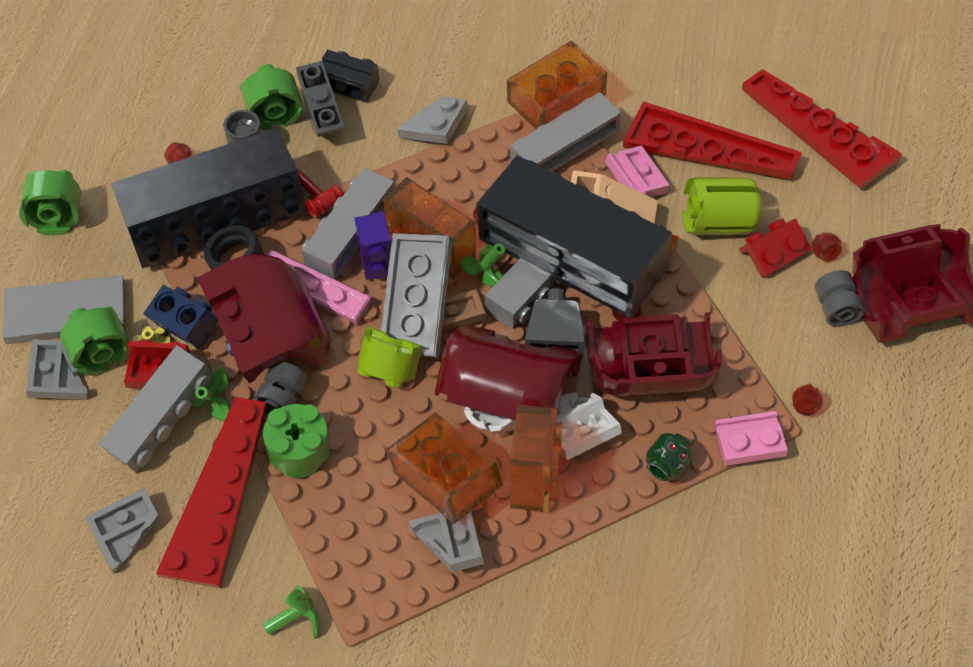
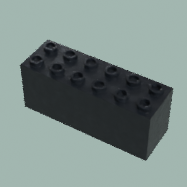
(193, 198)
(574, 235)

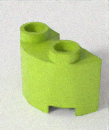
(388, 357)

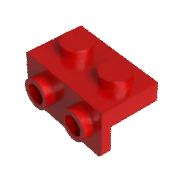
(776, 247)
(146, 359)

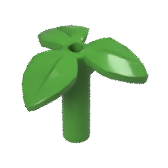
(488, 256)
(219, 406)
(300, 606)

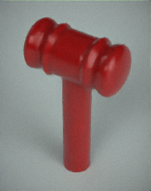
(321, 200)

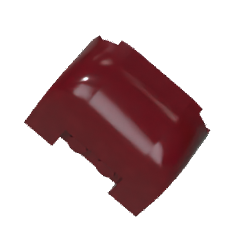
(913, 279)
(265, 313)
(653, 355)
(501, 373)

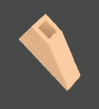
(618, 193)

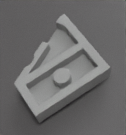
(436, 121)
(52, 373)
(123, 526)
(451, 543)

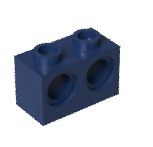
(182, 316)

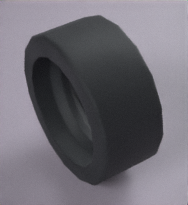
(227, 238)

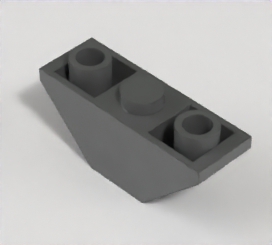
(319, 99)

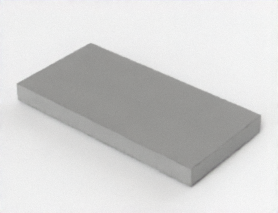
(417, 290)
(45, 308)

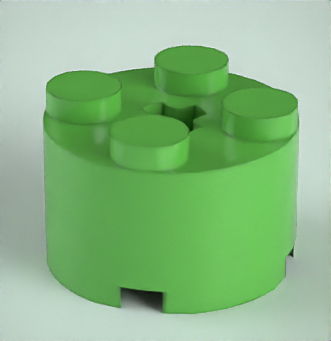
(272, 96)
(50, 201)
(94, 340)
(296, 440)

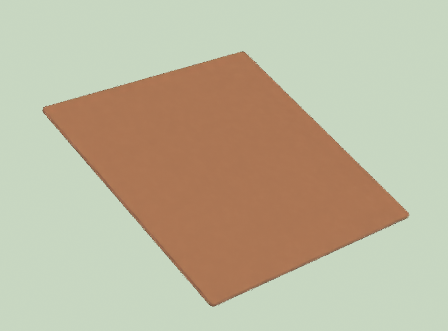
(355, 509)

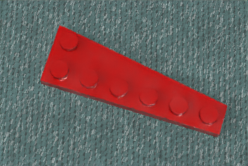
(692, 139)
(839, 143)
(210, 519)

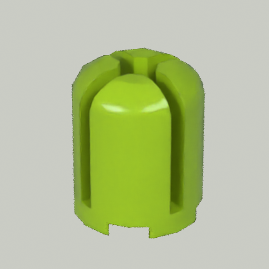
(722, 206)

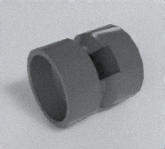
(241, 125)
(839, 298)
(281, 386)

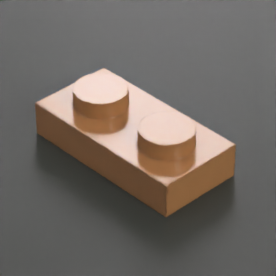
(462, 310)

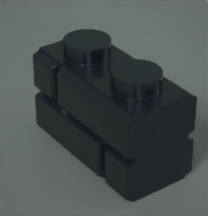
(351, 75)

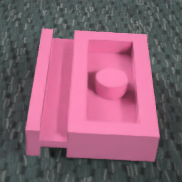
(637, 171)
(750, 438)

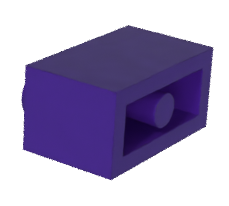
(373, 244)

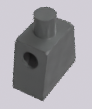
(555, 323)

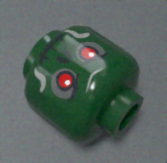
(669, 456)

